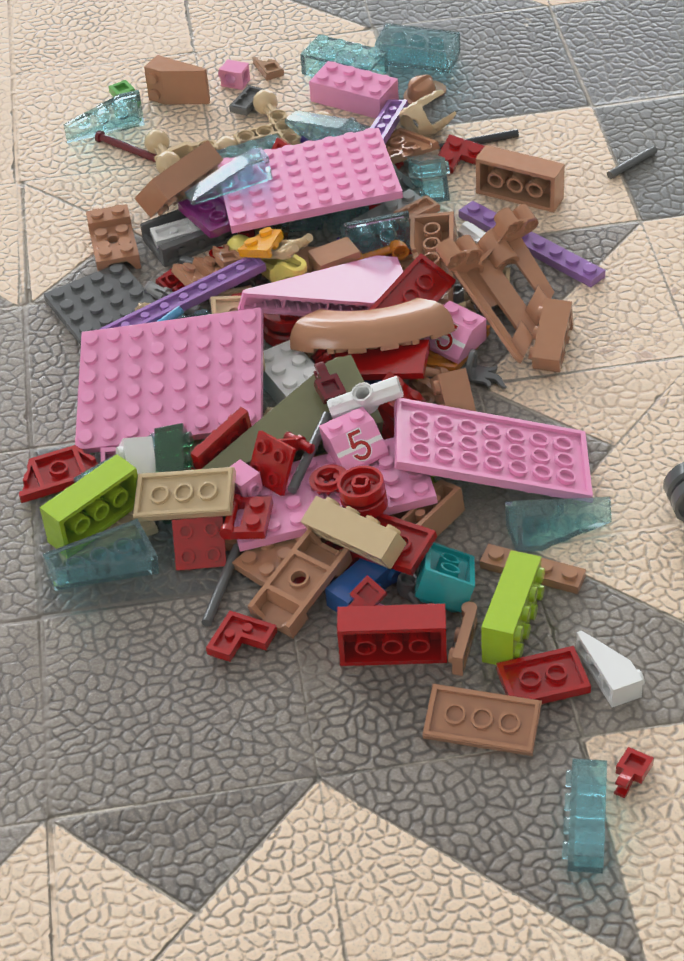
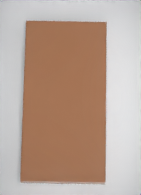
(482, 719)

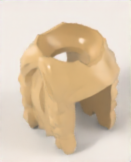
(416, 113)

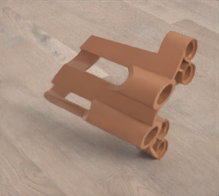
(481, 275)

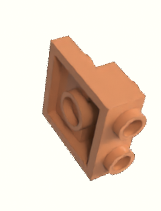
(200, 268)

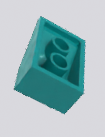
(446, 577)

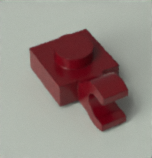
(327, 385)

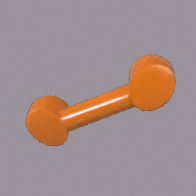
(396, 248)

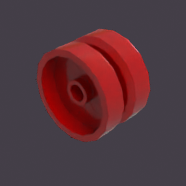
(278, 327)

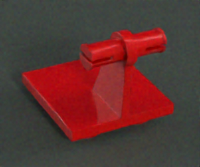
(275, 458)
(198, 543)

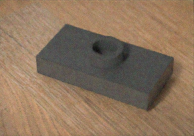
(244, 102)

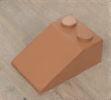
(176, 82)

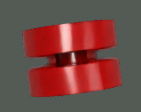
(363, 490)

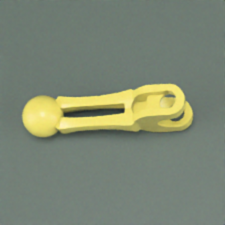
(275, 268)

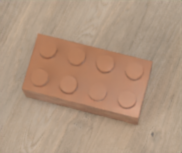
(520, 178)
(173, 182)

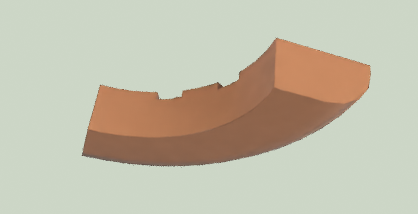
(372, 328)

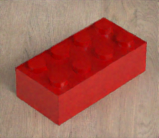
(392, 634)

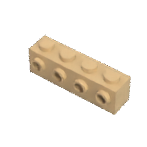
(353, 531)

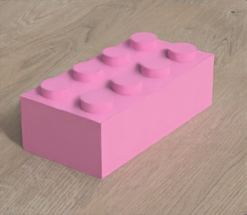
(352, 89)

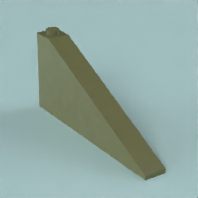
(296, 413)

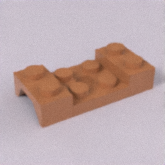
(111, 226)
(286, 602)

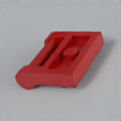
(254, 519)

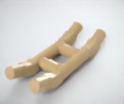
(288, 248)

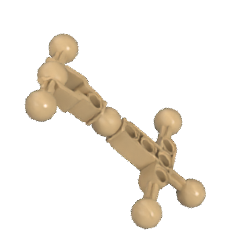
(264, 102)

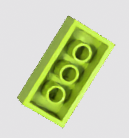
(91, 503)
(512, 608)

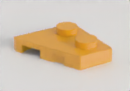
(261, 245)

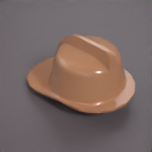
(421, 86)

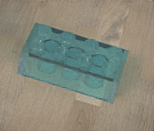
(419, 47)
(342, 52)

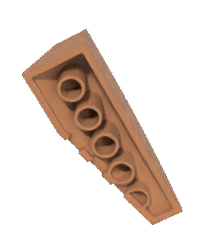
(427, 233)

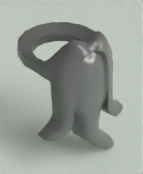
(482, 374)

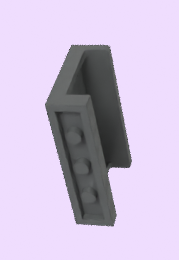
(188, 245)

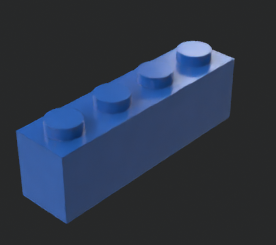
(338, 591)

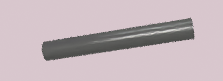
(632, 162)

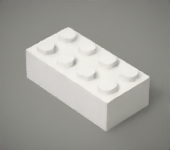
(285, 370)

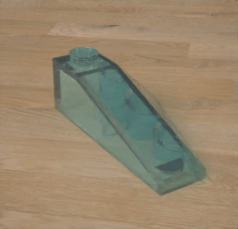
(113, 115)
(319, 126)
(546, 522)

